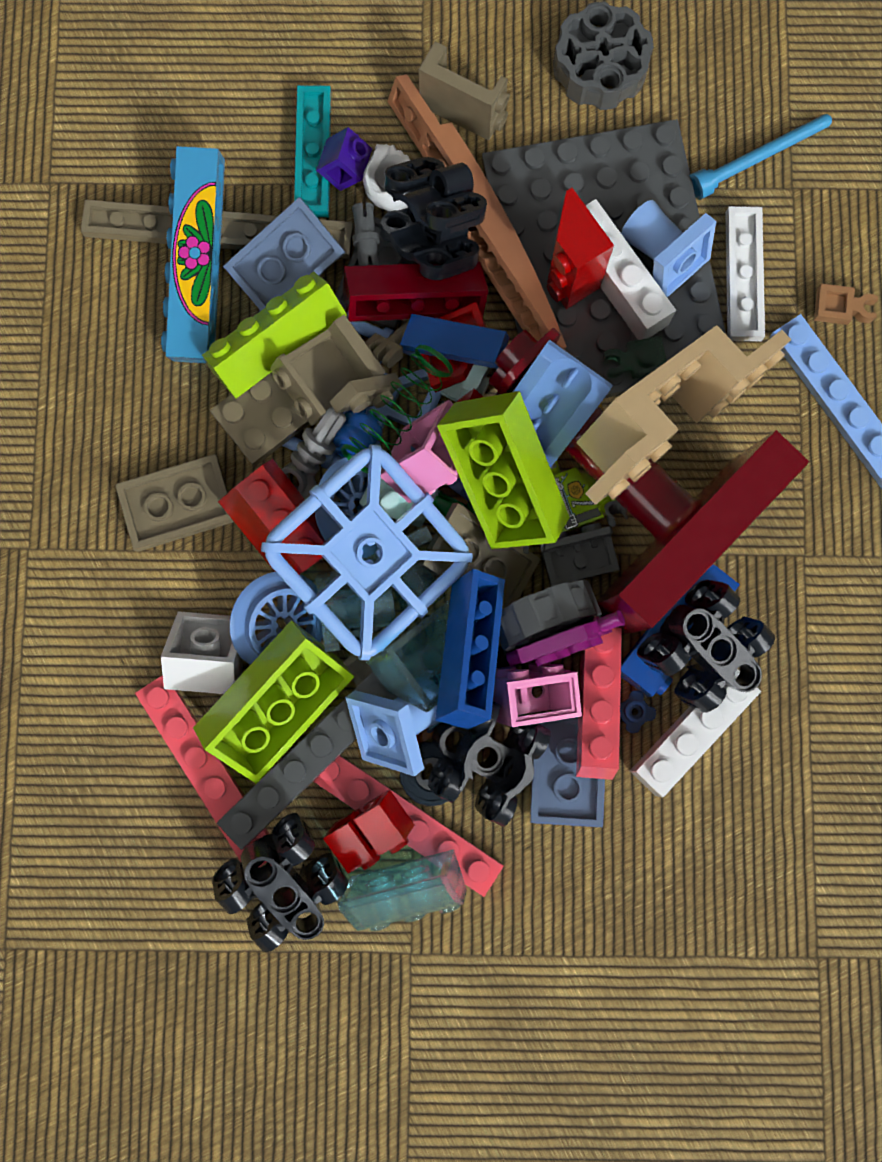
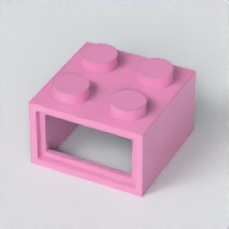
(430, 462)
(515, 696)

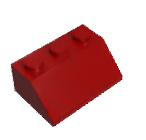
(578, 254)
(262, 503)

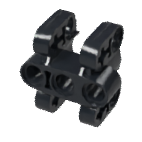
(436, 217)
(710, 644)
(497, 795)
(278, 908)

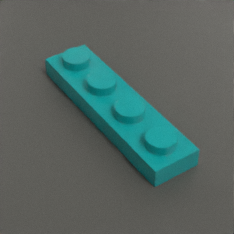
(312, 130)

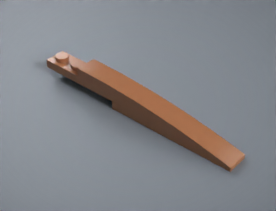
(499, 245)

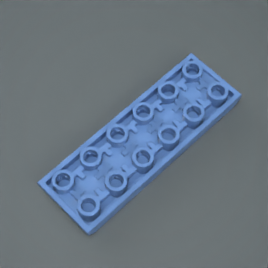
(559, 400)

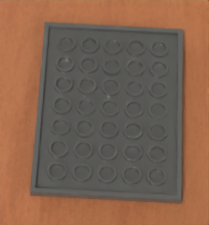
(622, 173)

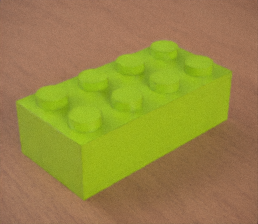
(504, 470)
(272, 703)

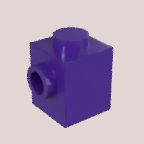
(344, 159)

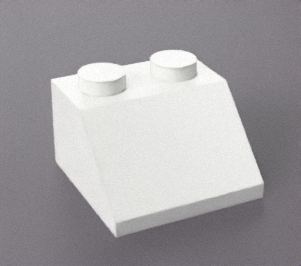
(200, 654)

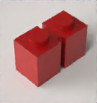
(366, 835)

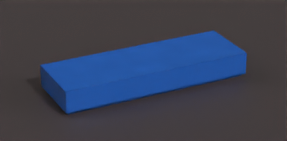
(455, 340)

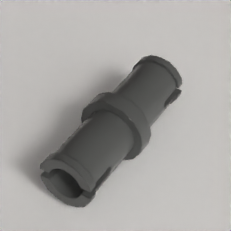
(365, 236)

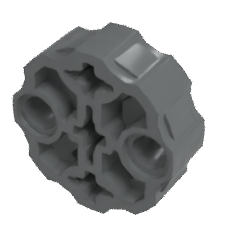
(603, 55)
(547, 614)

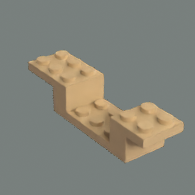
(697, 379)

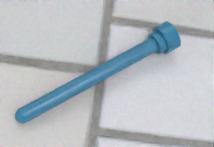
(706, 181)

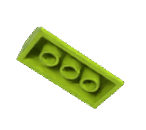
(278, 329)

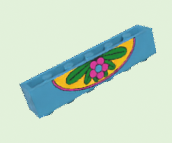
(194, 253)

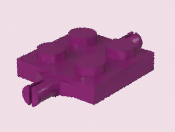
(567, 642)

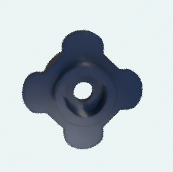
(645, 713)

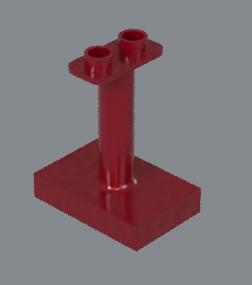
(686, 529)

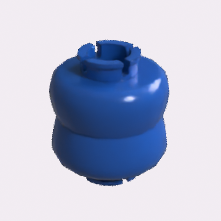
(352, 428)

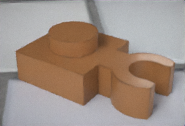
(838, 305)

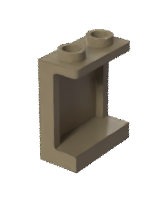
(461, 99)
(323, 368)

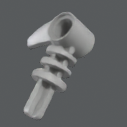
(313, 450)

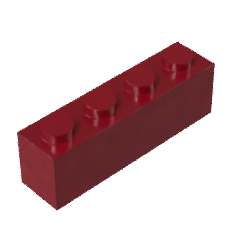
(401, 290)

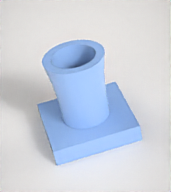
(674, 252)
(389, 730)

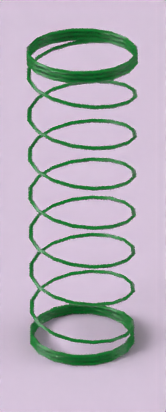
(437, 373)

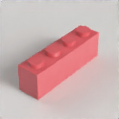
(600, 707)

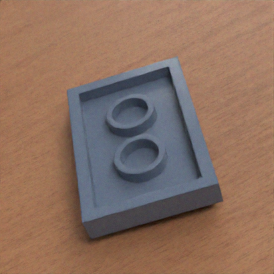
(283, 253)
(556, 791)

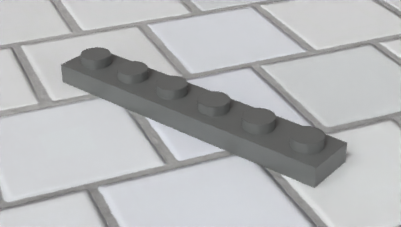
(295, 771)

